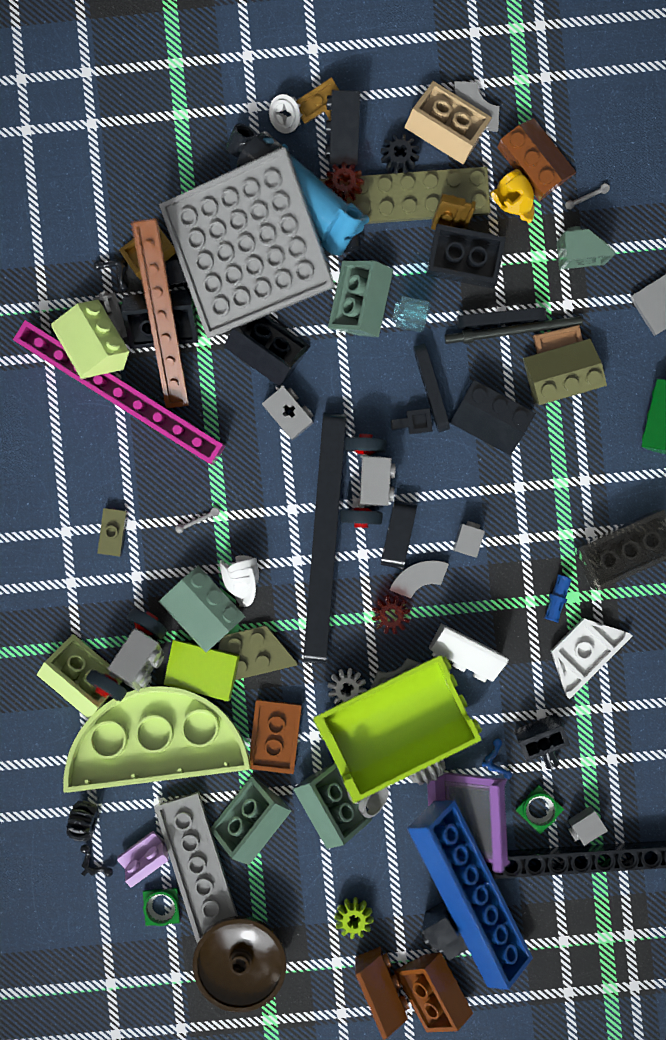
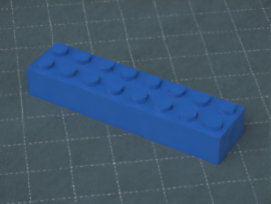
(470, 894)

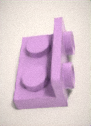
(143, 858)

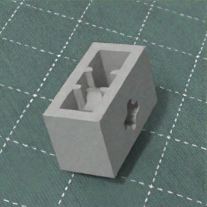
(276, 407)

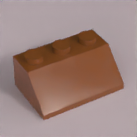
(536, 157)
(381, 991)
(434, 993)

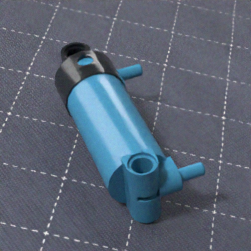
(332, 217)

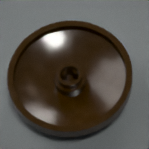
(239, 964)

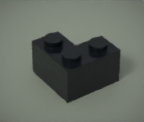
(441, 932)

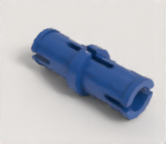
(558, 598)

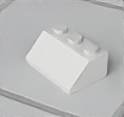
(467, 653)

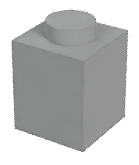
(469, 539)
(586, 826)

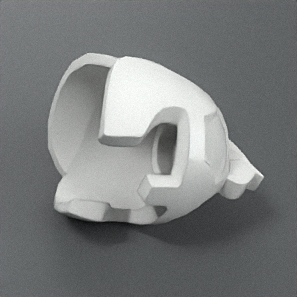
(241, 578)

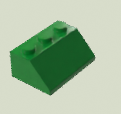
(655, 433)

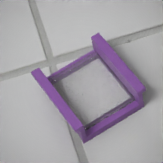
(483, 809)

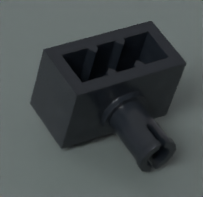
(542, 739)

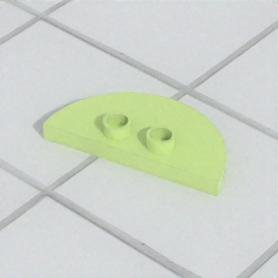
(152, 739)

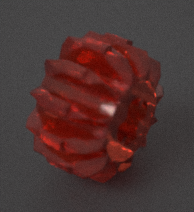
(346, 174)
(397, 610)

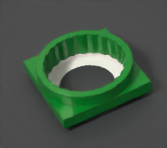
(540, 824)
(151, 917)

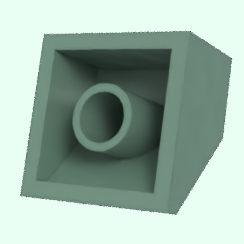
(582, 249)

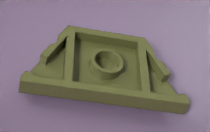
(258, 651)

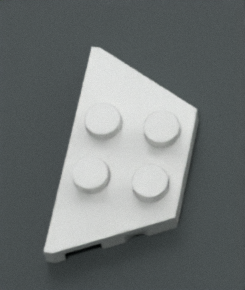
(585, 652)

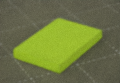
(201, 672)

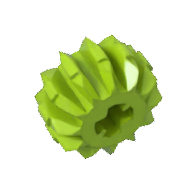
(351, 926)

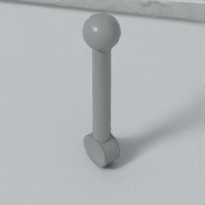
(604, 188)
(214, 512)

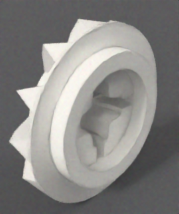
(282, 122)

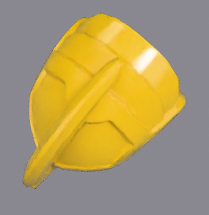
(515, 195)

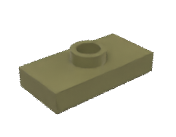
(112, 532)

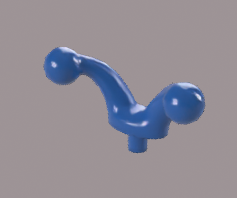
(489, 761)

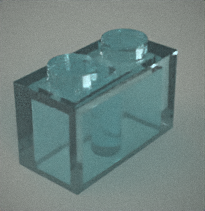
(411, 314)

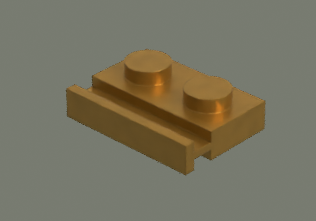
(453, 212)

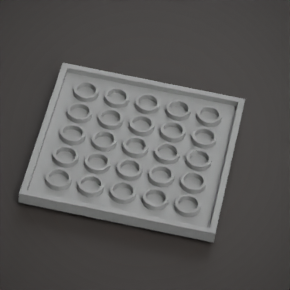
(247, 243)

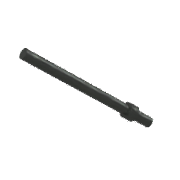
(468, 336)

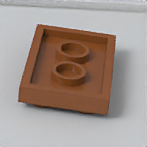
(275, 736)

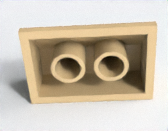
(447, 122)

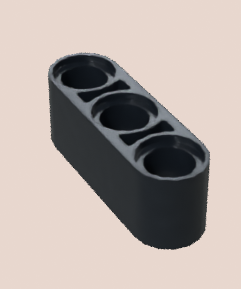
(398, 534)

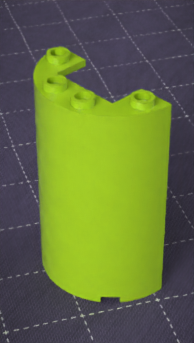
(397, 728)

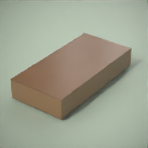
(557, 338)

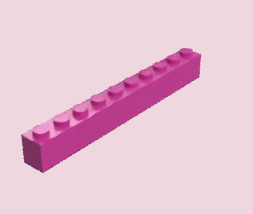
(123, 396)

